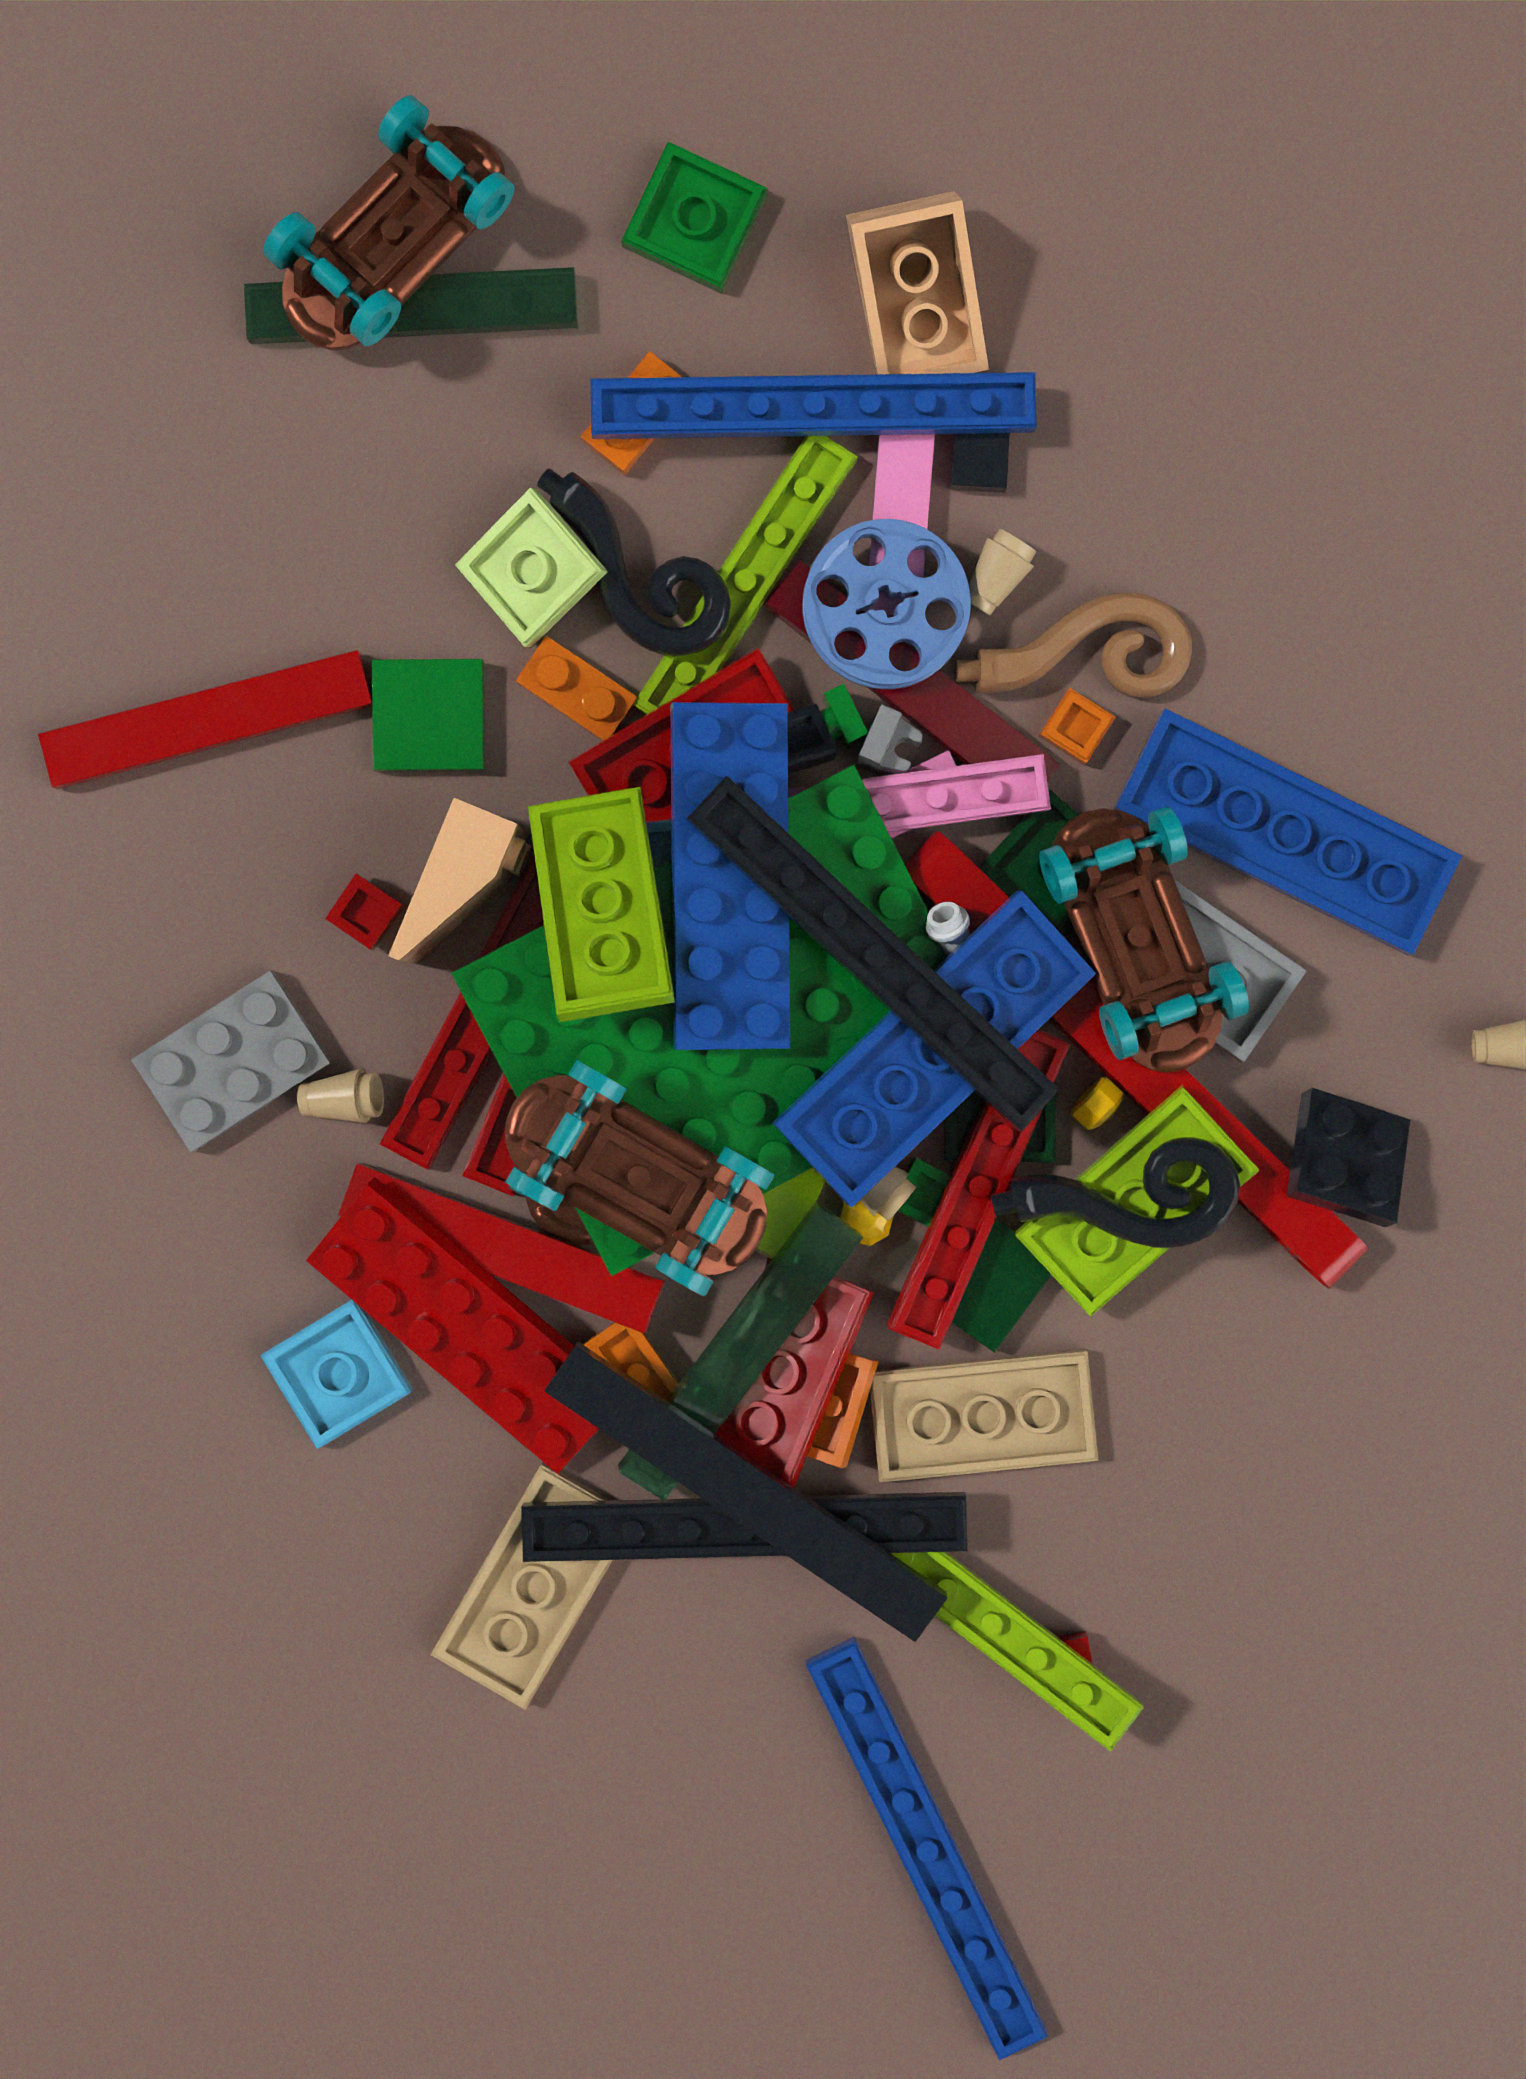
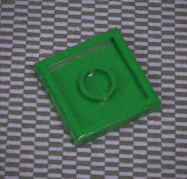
(694, 217)
(428, 715)

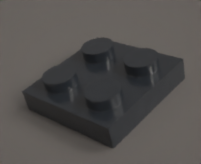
(1348, 1157)

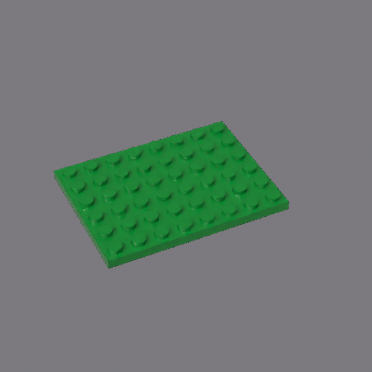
(714, 1093)

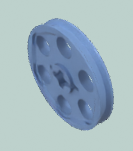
(895, 578)

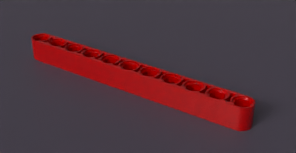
(1305, 1231)

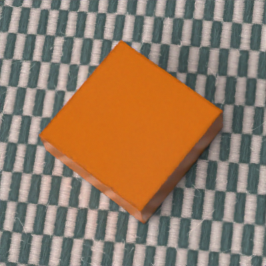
(1077, 726)

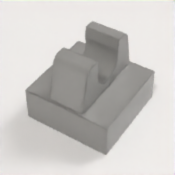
(885, 734)

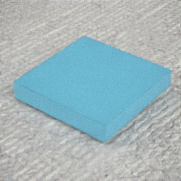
(336, 1373)

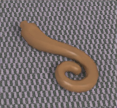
(1017, 667)

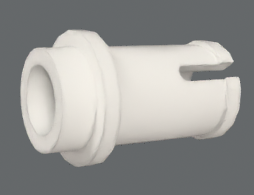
(948, 926)

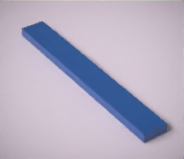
(813, 405)
(926, 1848)

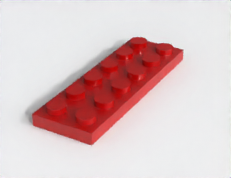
(453, 1319)

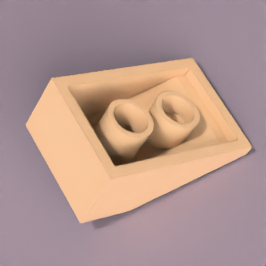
(919, 287)
(464, 871)

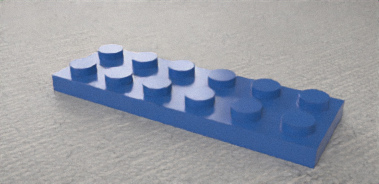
(1290, 832)
(725, 930)
(896, 1089)

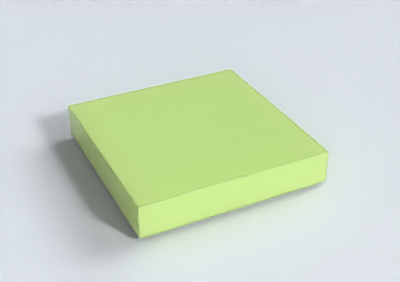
(531, 567)

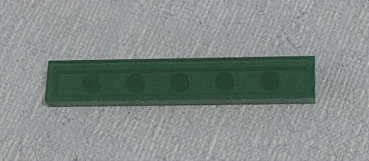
(445, 305)
(754, 1331)

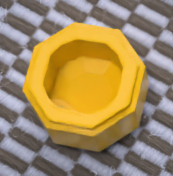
(1097, 1104)
(871, 1228)

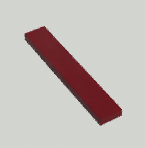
(933, 705)

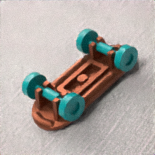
(390, 233)
(1138, 937)
(636, 1175)

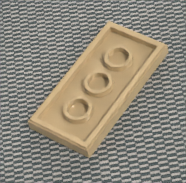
(983, 1415)
(520, 1610)

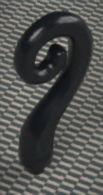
(591, 516)
(1057, 1195)

